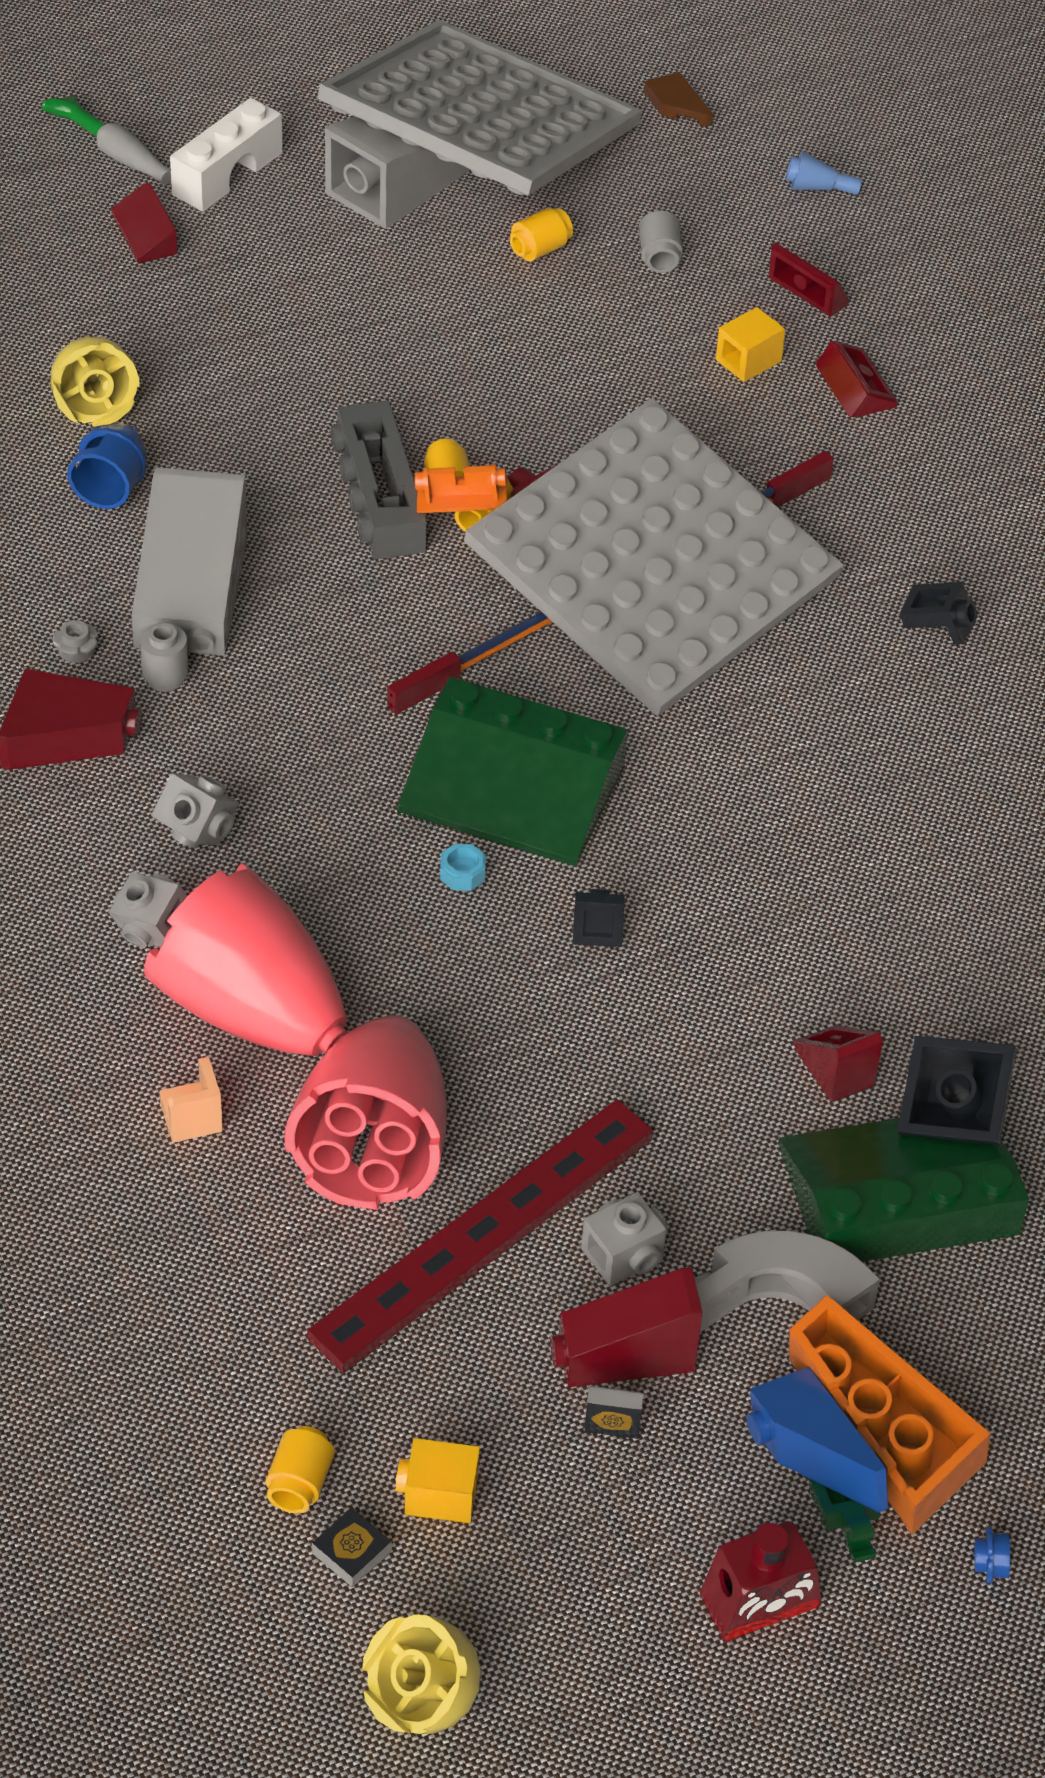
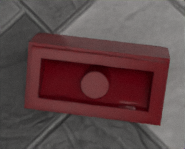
(145, 225)
(806, 281)
(855, 380)

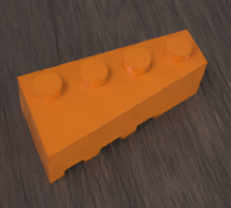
(902, 1416)

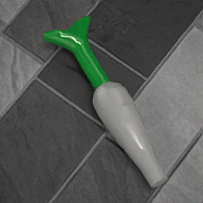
(111, 138)

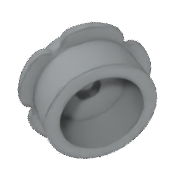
(75, 641)

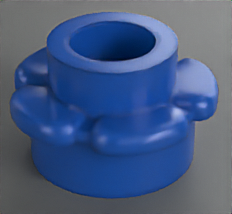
(992, 1555)

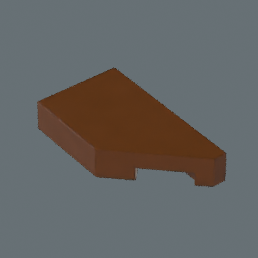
(676, 97)

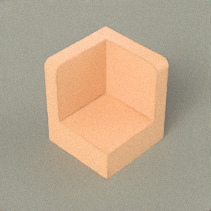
(195, 1107)

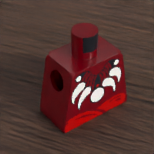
(760, 1581)

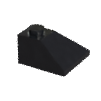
(957, 1090)

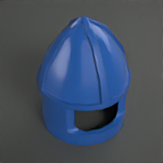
(109, 465)

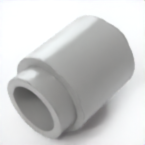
(660, 241)
(164, 656)

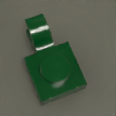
(853, 1517)

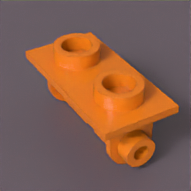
(445, 492)

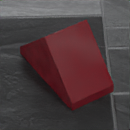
(841, 1059)

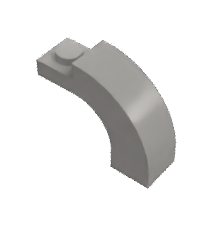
(787, 1268)

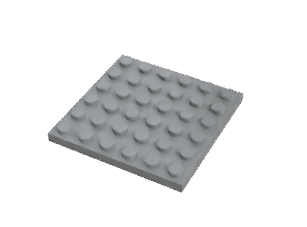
(480, 106)
(653, 555)

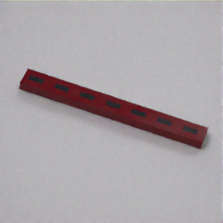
(478, 1236)

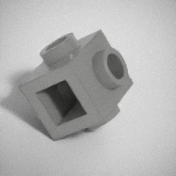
(196, 809)
(144, 908)
(624, 1238)

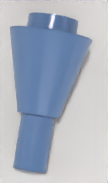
(812, 174)

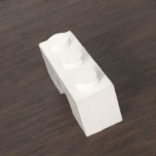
(204, 165)

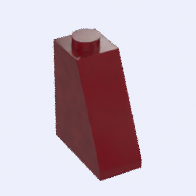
(66, 720)
(631, 1333)

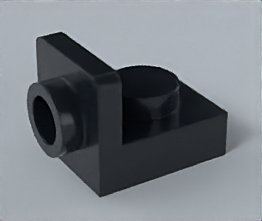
(940, 606)

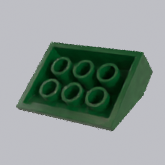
(514, 771)
(901, 1192)

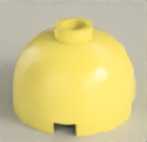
(94, 381)
(421, 1674)

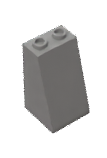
(381, 173)
(192, 556)

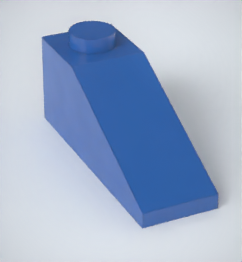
(816, 1438)

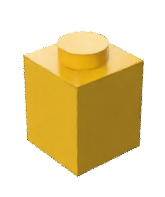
(750, 344)
(439, 1480)

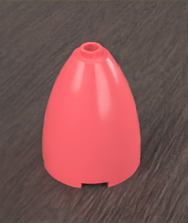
(249, 966)
(379, 1078)

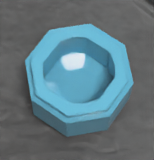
(462, 867)

